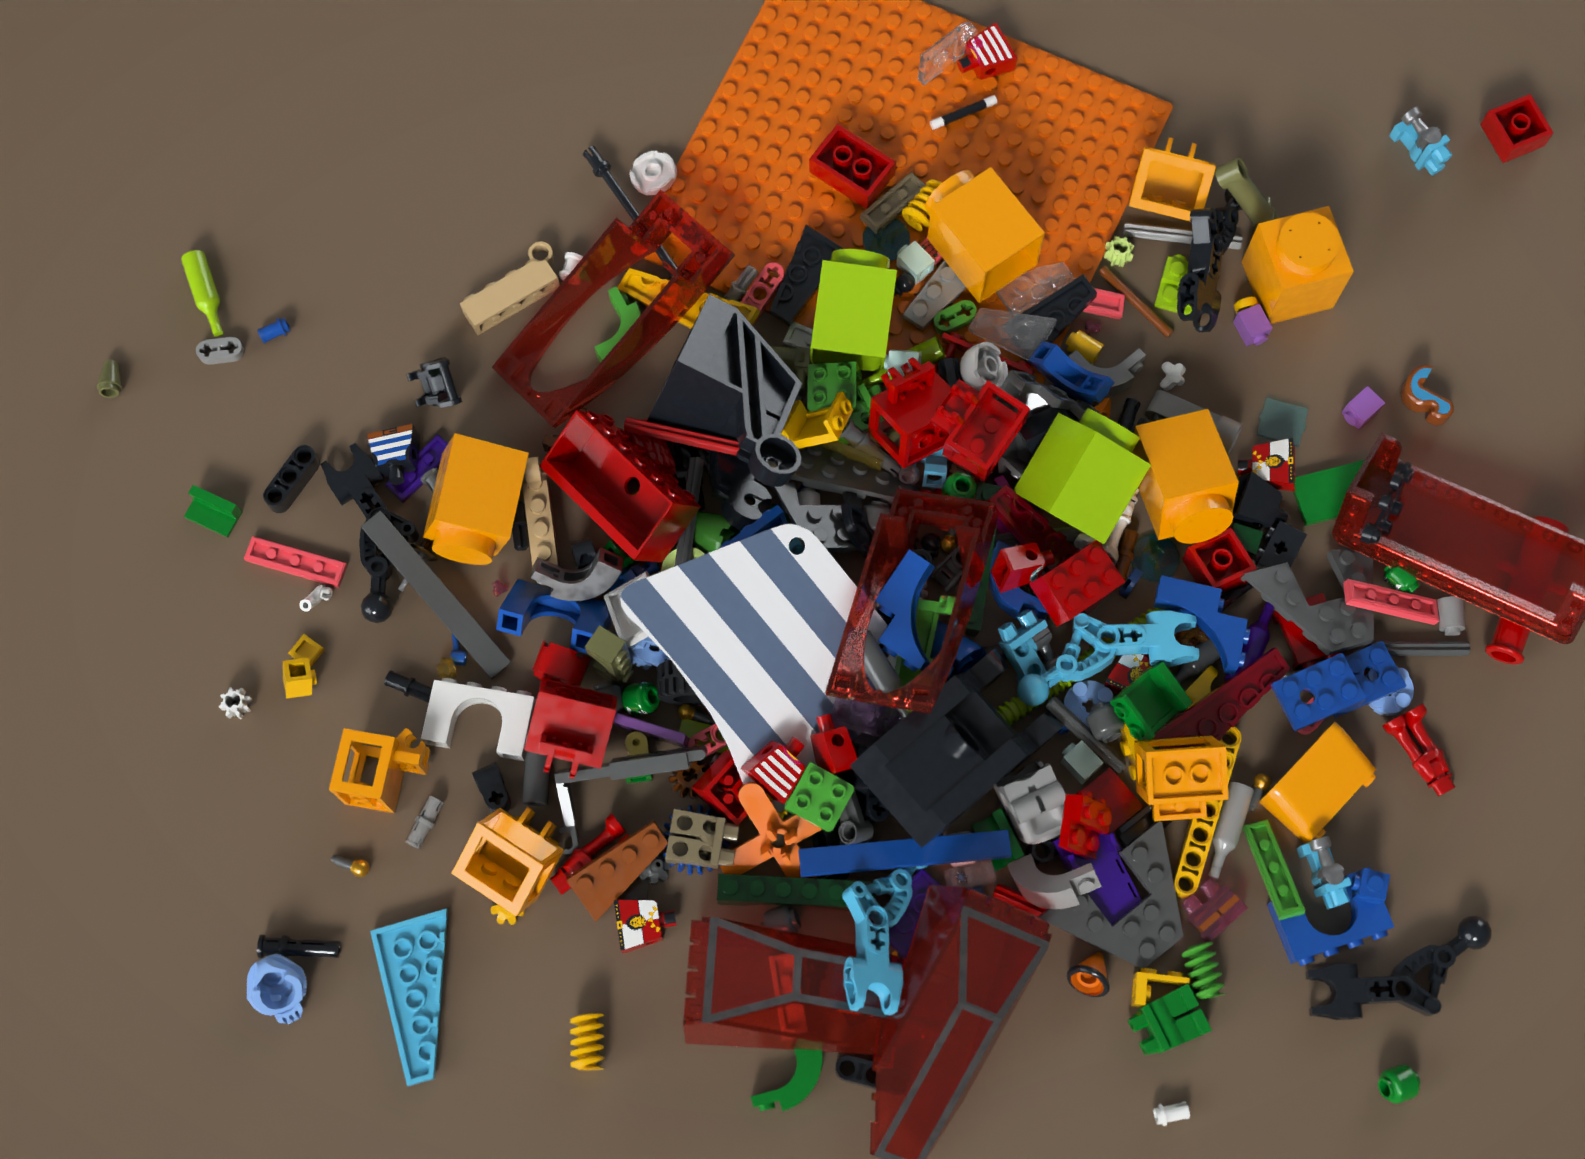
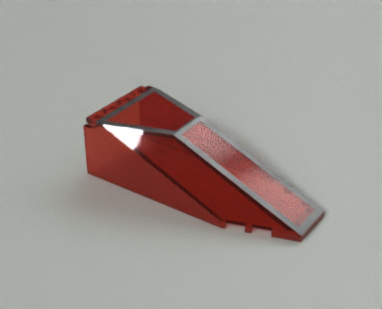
(774, 991)
(956, 997)

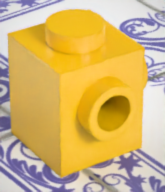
(298, 677)

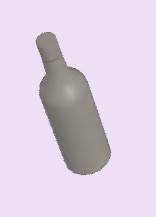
(1230, 824)

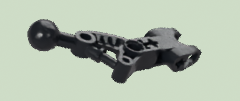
(1204, 263)
(358, 485)
(1351, 992)

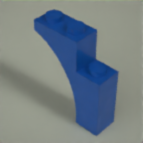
(901, 598)
(1204, 602)

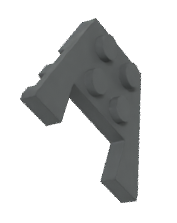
(821, 520)

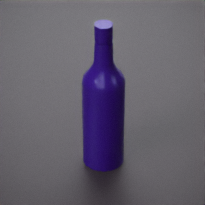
(1258, 638)

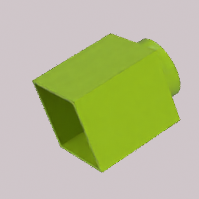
(853, 309)
(1084, 473)

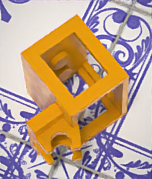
(1171, 182)
(394, 760)
(1181, 778)
(509, 859)

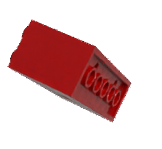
(594, 466)

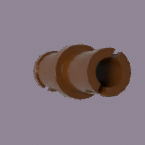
(1126, 551)

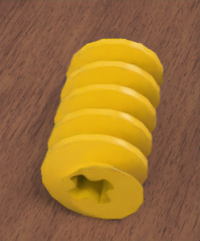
(916, 213)
(586, 1042)

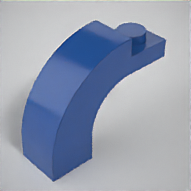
(1069, 375)
(1014, 600)

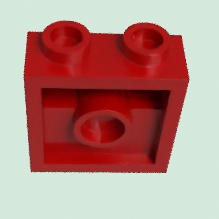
(1082, 823)

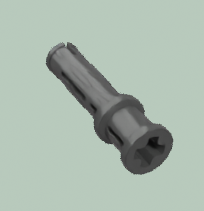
(861, 441)

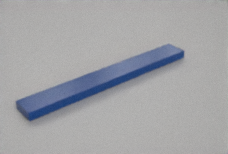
(904, 853)

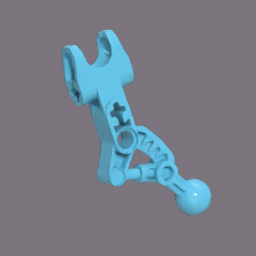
(1151, 638)
(872, 966)

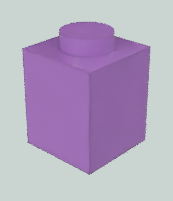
(1253, 325)
(1362, 408)

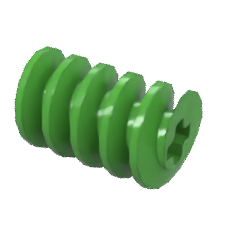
(1203, 971)

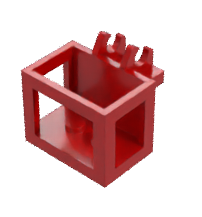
(908, 409)
(978, 426)
(570, 724)

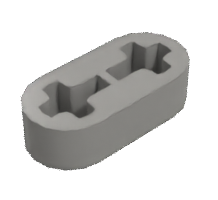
(220, 350)

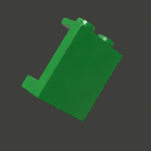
(1150, 701)

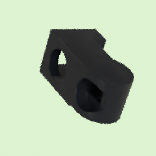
(583, 553)

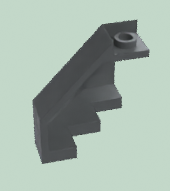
(1039, 398)

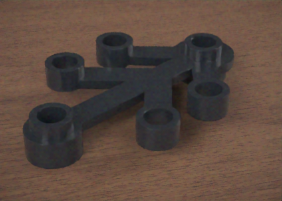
(1389, 504)

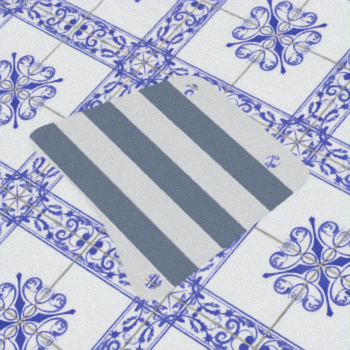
(754, 635)

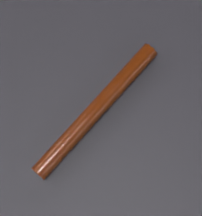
(1136, 301)

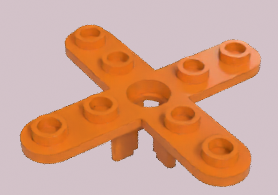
(769, 824)

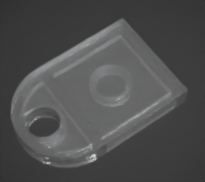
(945, 52)

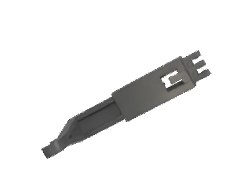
(620, 768)

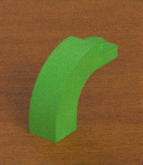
(628, 315)

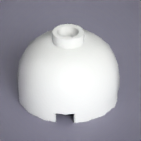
(983, 364)

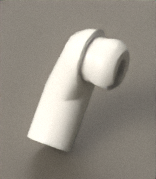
(315, 597)

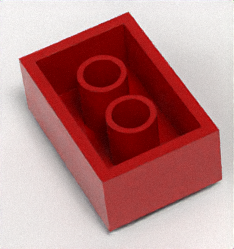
(852, 166)
(1077, 583)

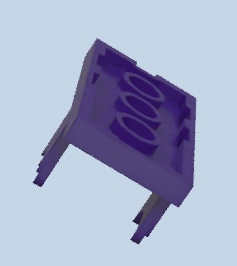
(1117, 889)

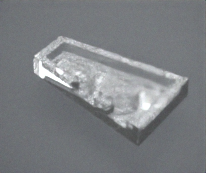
(1034, 286)
(1012, 330)

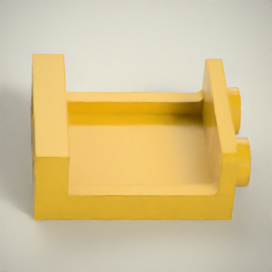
(817, 426)

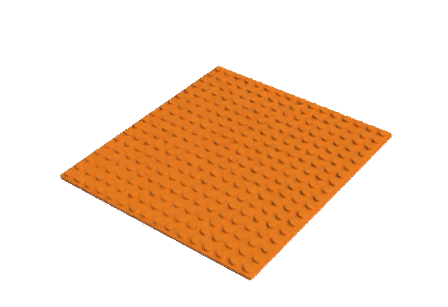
(1054, 138)

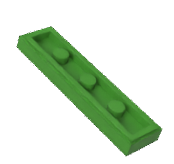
(1273, 869)

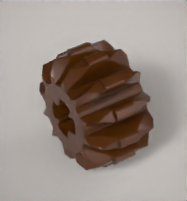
(681, 781)

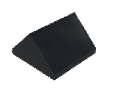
(1037, 427)

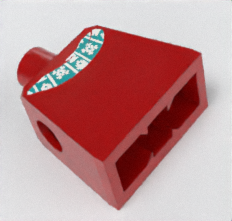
(1019, 566)

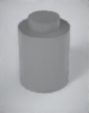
(1451, 615)

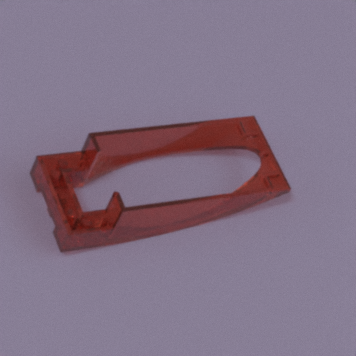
(609, 256)
(893, 537)

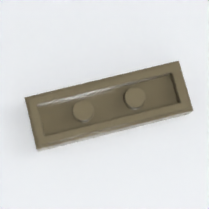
(891, 203)

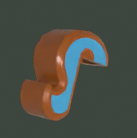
(1421, 399)

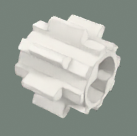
(239, 709)

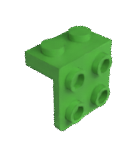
(830, 378)
(819, 797)

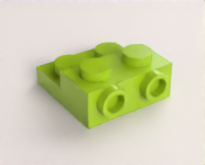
(1167, 293)

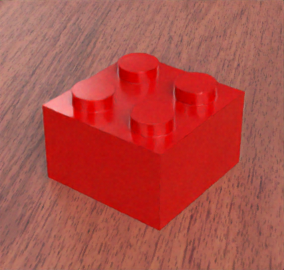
(1516, 128)
(1219, 561)

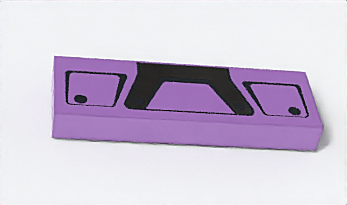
(651, 730)

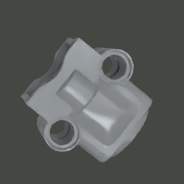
(1032, 802)

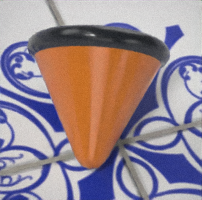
(1090, 976)

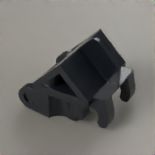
(437, 384)

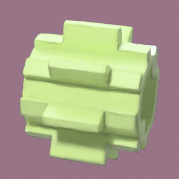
(1119, 251)

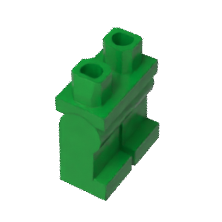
(1160, 1022)

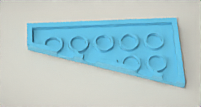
(412, 977)

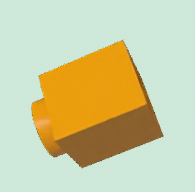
(982, 231)
(1291, 284)
(1189, 479)
(474, 499)

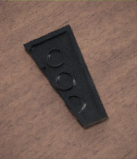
(802, 275)
(1064, 305)

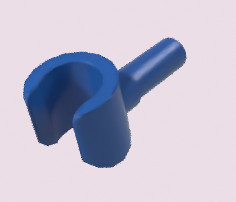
(459, 657)

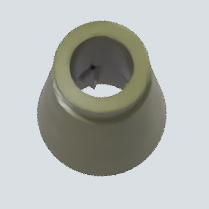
(109, 380)

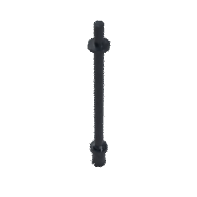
(602, 169)

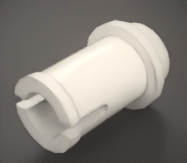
(1171, 1113)

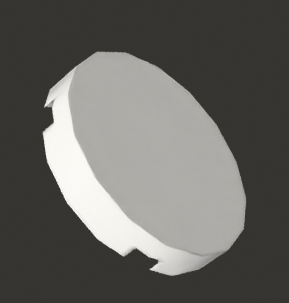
(653, 172)

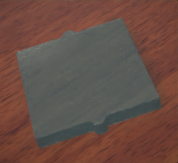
(1282, 421)

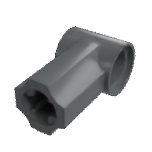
(853, 826)

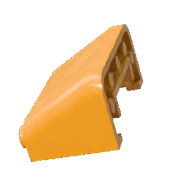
(1319, 784)

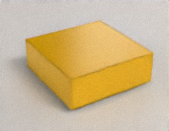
(306, 648)

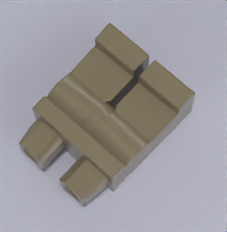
(706, 840)

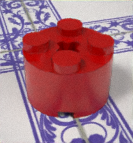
(560, 664)

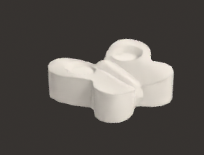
(1173, 375)

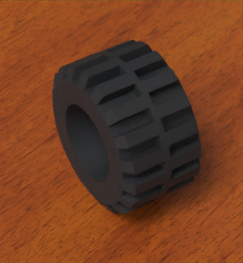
(673, 687)

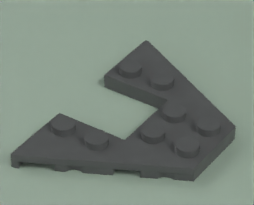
(1328, 624)
(1148, 926)

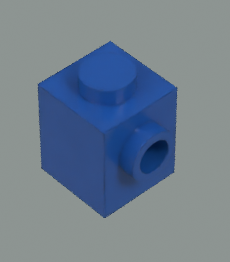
(1370, 886)

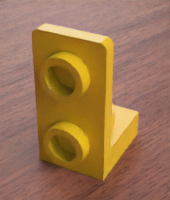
(1142, 992)

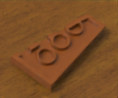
(614, 871)

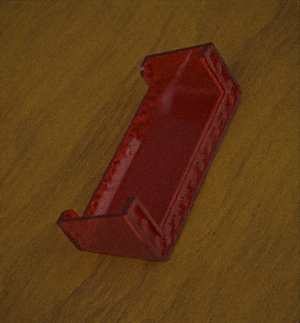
(1469, 546)

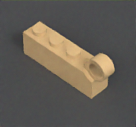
(513, 292)
(539, 513)

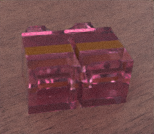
(1216, 912)

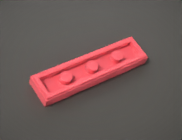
(295, 561)
(1391, 601)

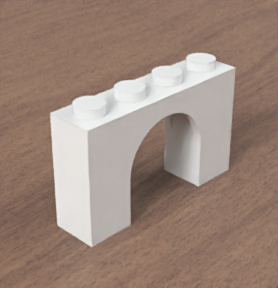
(450, 699)

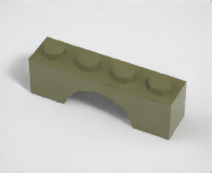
(611, 656)

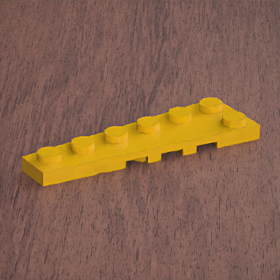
(646, 287)

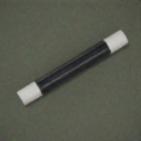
(963, 112)

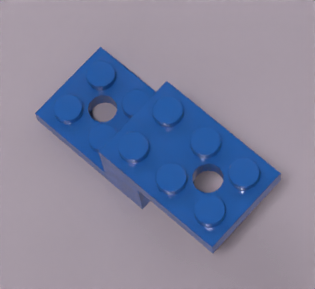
(1338, 685)

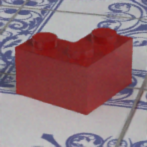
(720, 789)

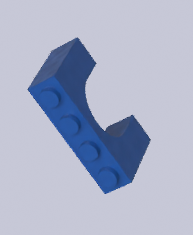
(533, 600)
(1304, 941)

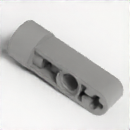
(1167, 405)

